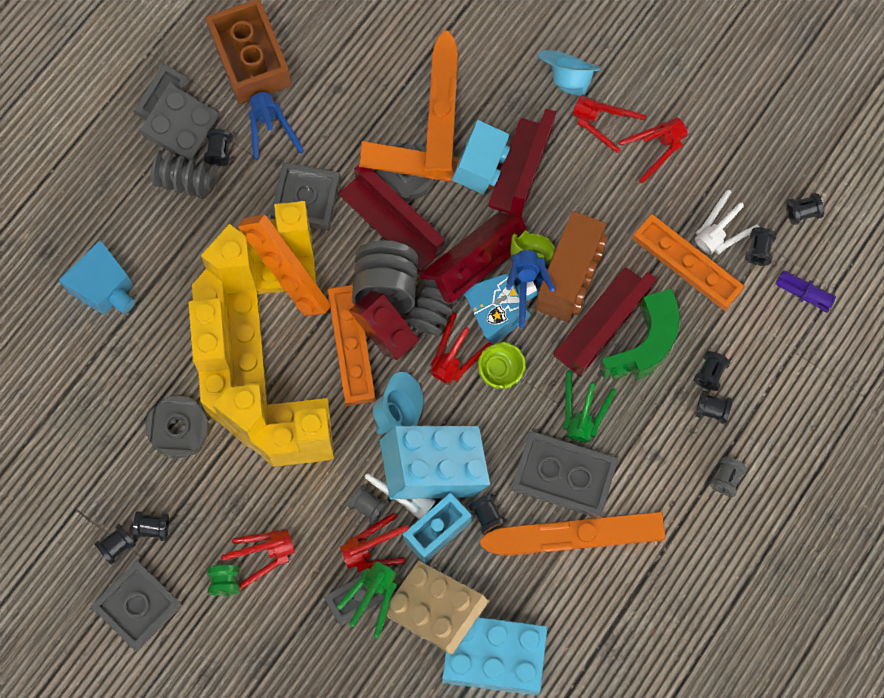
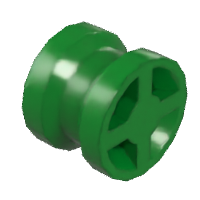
(223, 580)

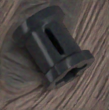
(218, 147)
(804, 208)
(760, 246)
(711, 371)
(713, 407)
(487, 514)
(150, 526)
(114, 544)

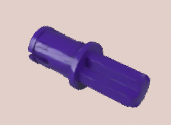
(805, 291)

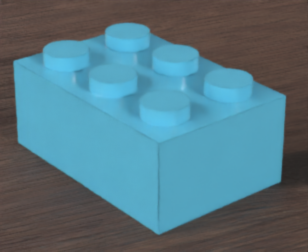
(434, 462)
(499, 657)

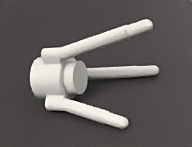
(711, 238)
(417, 507)

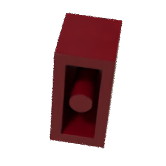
(384, 325)

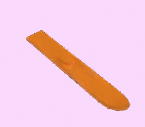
(442, 104)
(402, 161)
(575, 534)

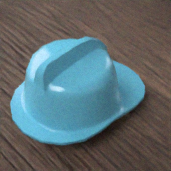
(569, 72)
(399, 404)

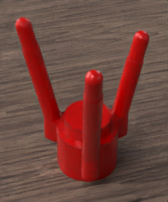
(590, 110)
(668, 134)
(446, 367)
(277, 544)
(357, 550)

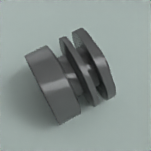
(388, 270)

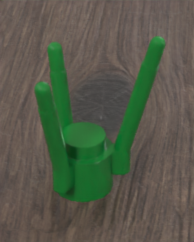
(580, 426)
(378, 580)

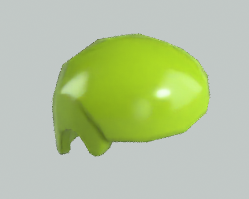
(535, 242)
(501, 365)

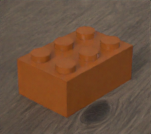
(248, 50)
(573, 267)

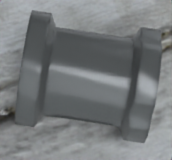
(728, 476)
(368, 504)

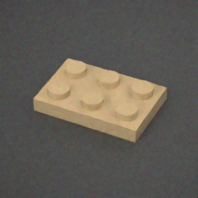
(435, 607)

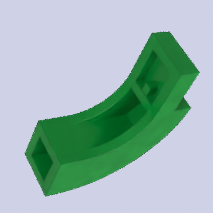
(662, 324)

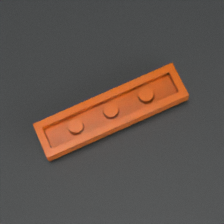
(688, 262)
(284, 265)
(351, 349)

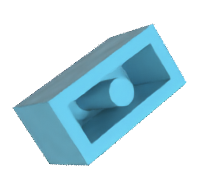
(480, 157)
(437, 528)

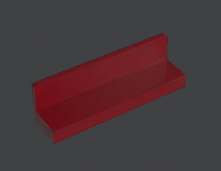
(522, 164)
(392, 215)
(474, 256)
(604, 320)

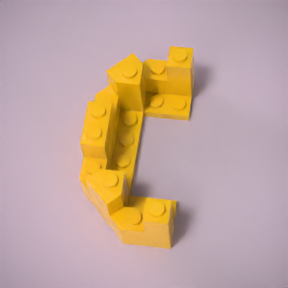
(230, 347)

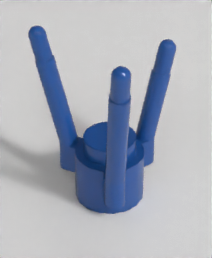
(264, 111)
(527, 267)

